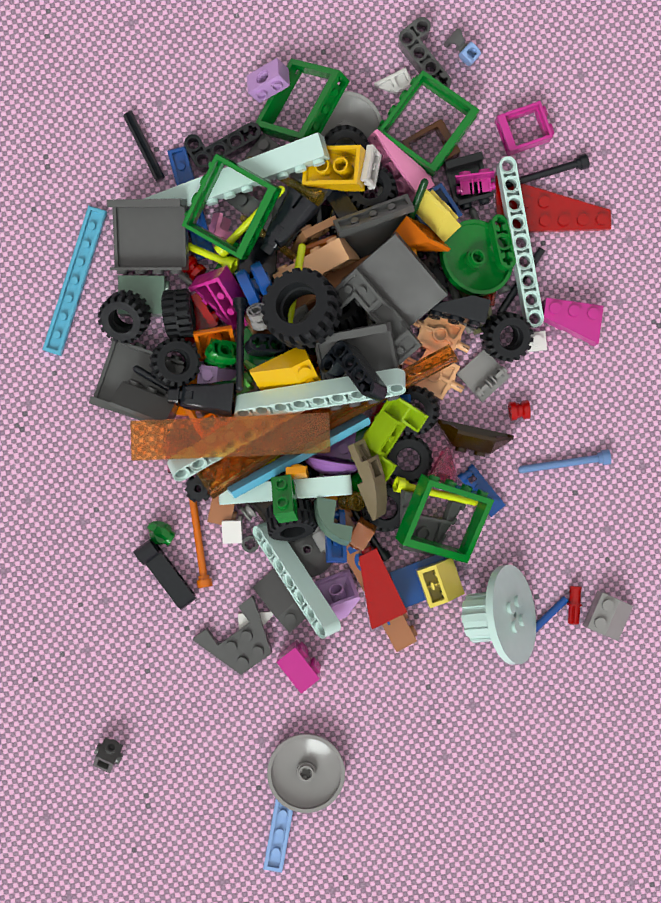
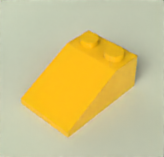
(340, 172)
(285, 370)

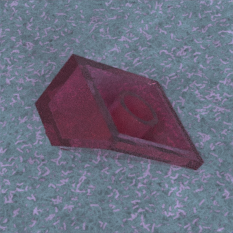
(444, 466)

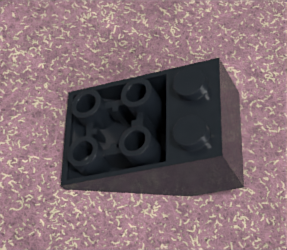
(466, 310)

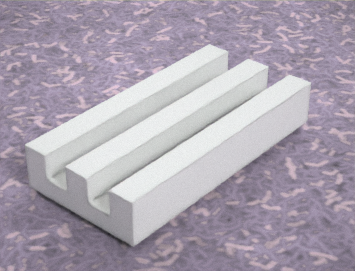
(371, 167)

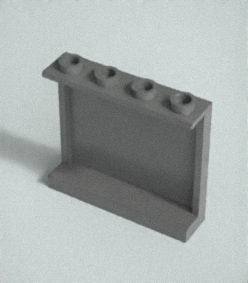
(374, 225)
(149, 235)
(402, 279)
(373, 342)
(119, 368)

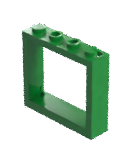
(447, 95)
(321, 110)
(200, 198)
(415, 508)

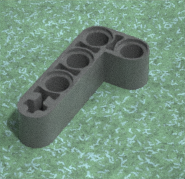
(417, 45)

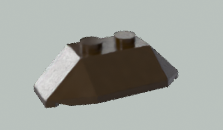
(472, 438)

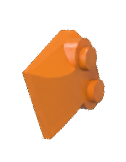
(203, 337)

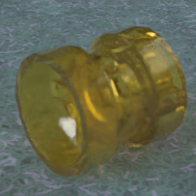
(351, 502)

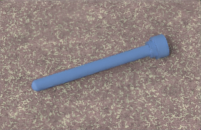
(602, 457)

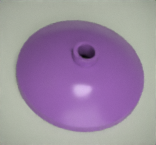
(331, 466)

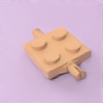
(439, 333)
(441, 381)

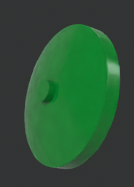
(471, 260)

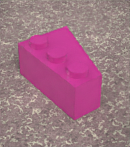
(218, 291)
(575, 318)

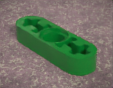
(497, 249)

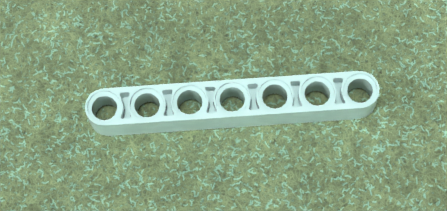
(305, 488)
(298, 582)

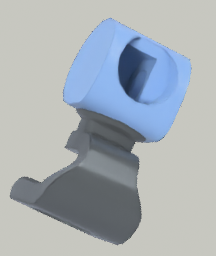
(468, 52)

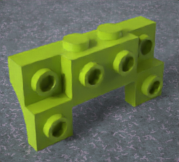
(388, 427)

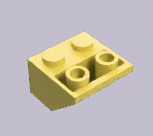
(438, 215)
(440, 582)

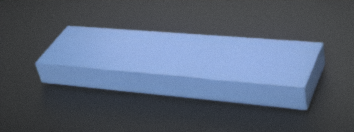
(278, 838)

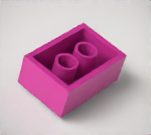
(299, 666)

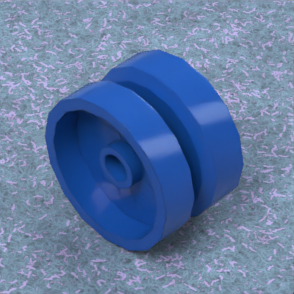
(255, 286)

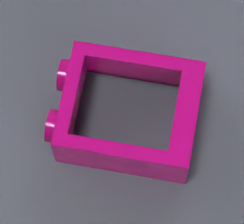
(505, 133)

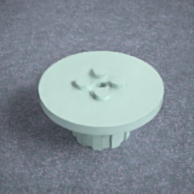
(503, 615)

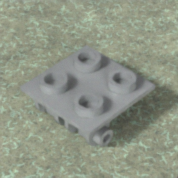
(483, 375)

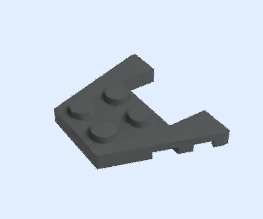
(428, 526)
(243, 647)

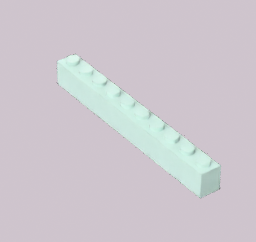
(268, 165)

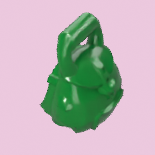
(220, 353)

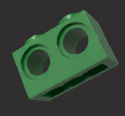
(284, 498)

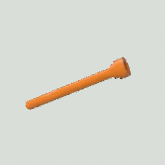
(203, 580)

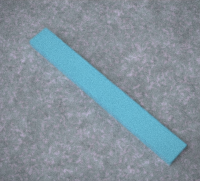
(74, 280)
(279, 465)

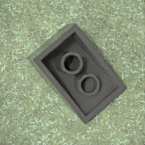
(279, 600)

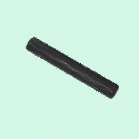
(143, 146)

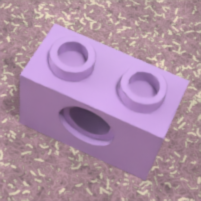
(268, 80)

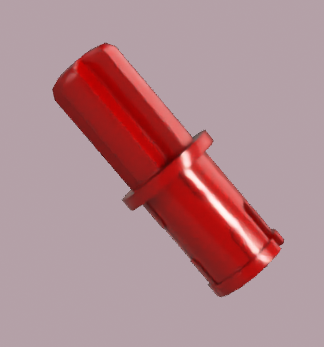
(574, 604)

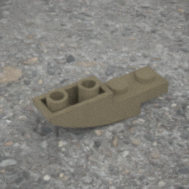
(373, 482)

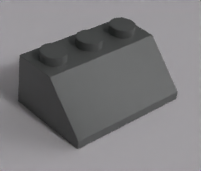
(143, 401)

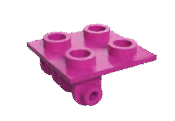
(466, 177)

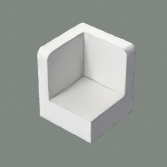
(232, 531)

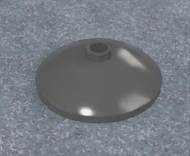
(313, 561)

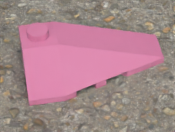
(403, 168)

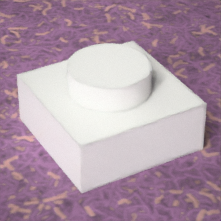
(539, 342)

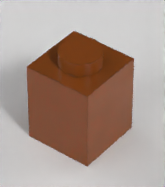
(362, 534)

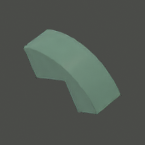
(324, 514)

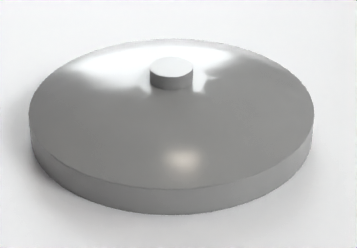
(355, 111)
(306, 773)

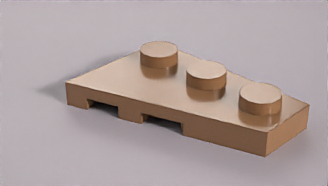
(312, 233)

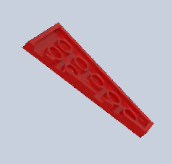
(555, 212)

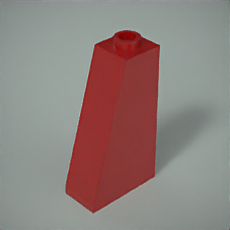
(380, 592)

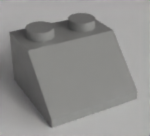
(607, 615)

